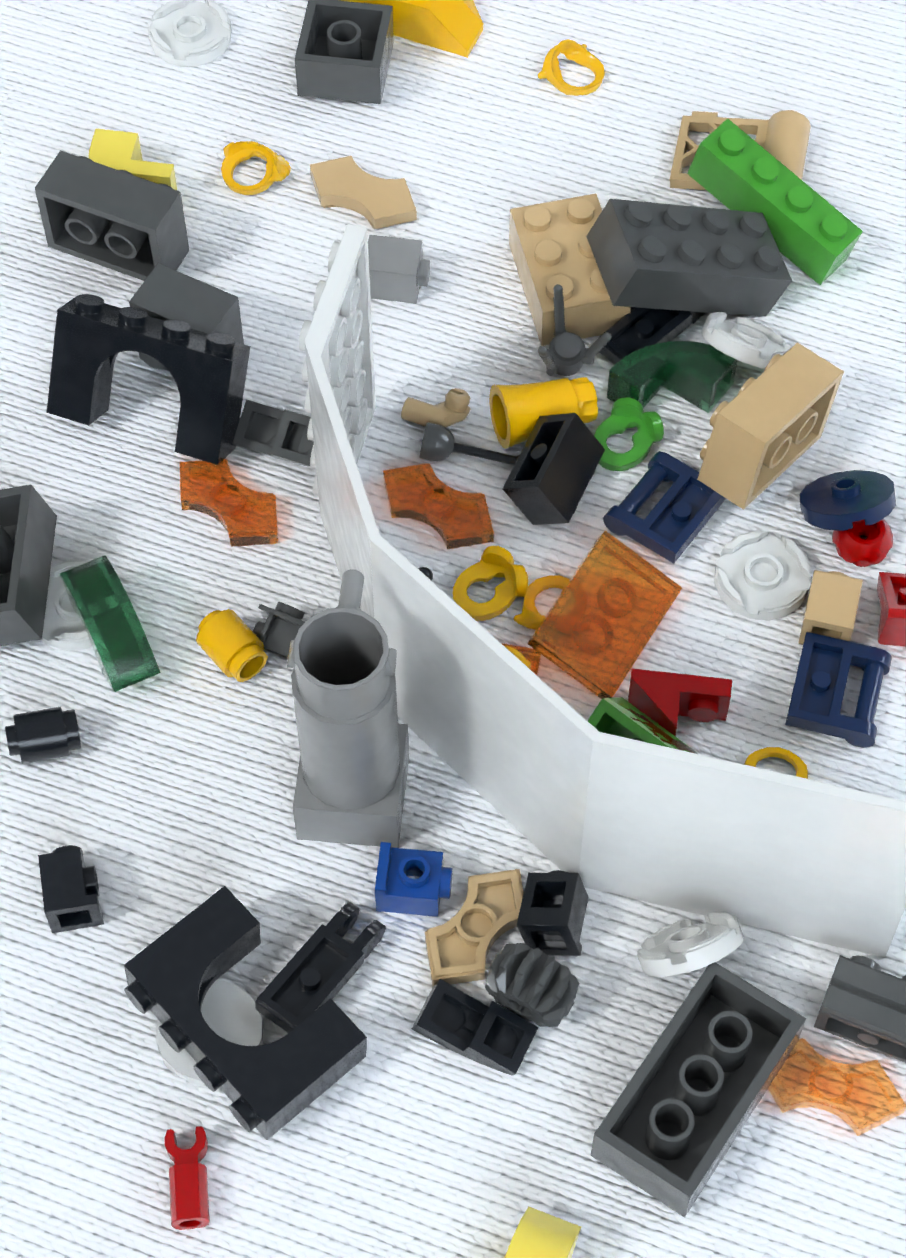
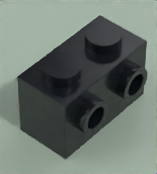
(554, 469)

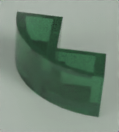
(684, 367)
(110, 623)

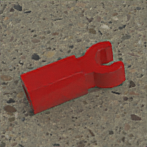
(188, 1182)

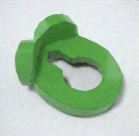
(629, 414)

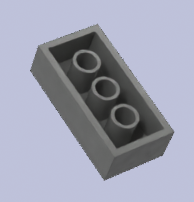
(687, 258)
(697, 1088)

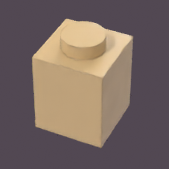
(831, 605)

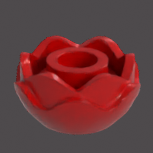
(864, 551)

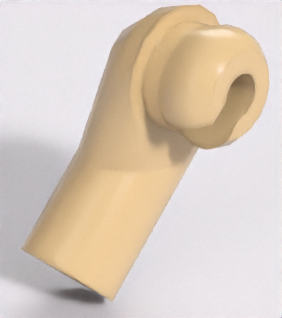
(446, 413)

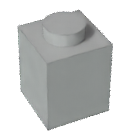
(397, 268)

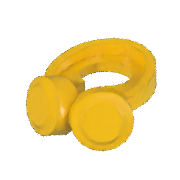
(493, 563)

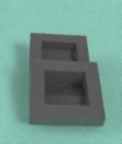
(274, 433)

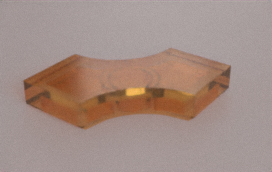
(244, 513)
(456, 515)
(853, 1092)

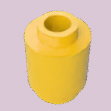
(231, 645)

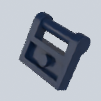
(675, 517)
(822, 685)

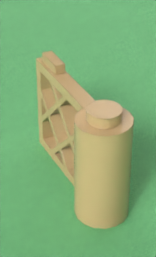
(782, 136)

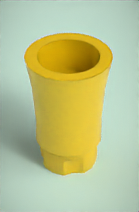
(518, 407)

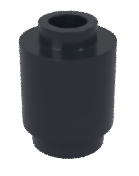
(43, 734)

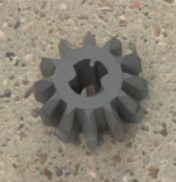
(532, 984)

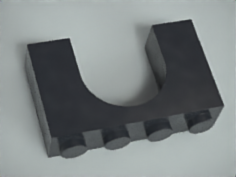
(205, 367)
(262, 1081)

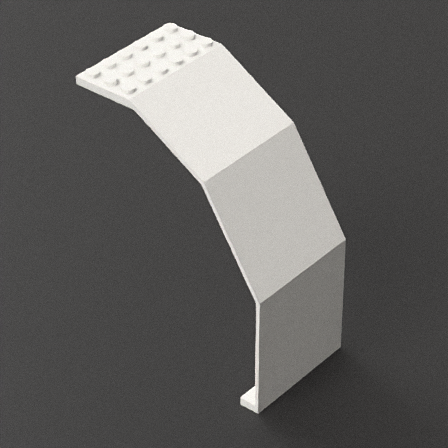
(595, 803)

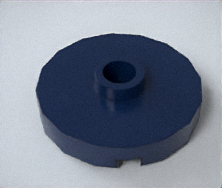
(847, 497)

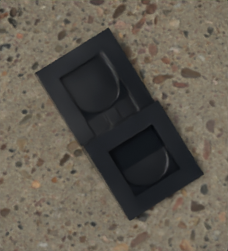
(475, 1030)

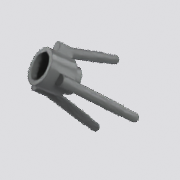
(567, 349)

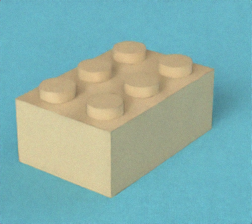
(552, 250)
(768, 424)

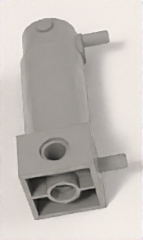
(347, 726)

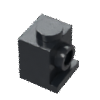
(69, 890)
(553, 912)

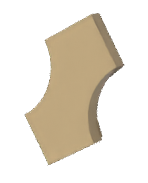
(347, 186)
(462, 944)

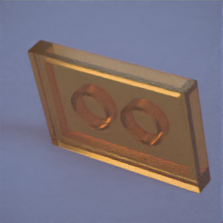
(605, 616)

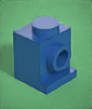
(405, 895)

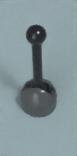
(440, 443)

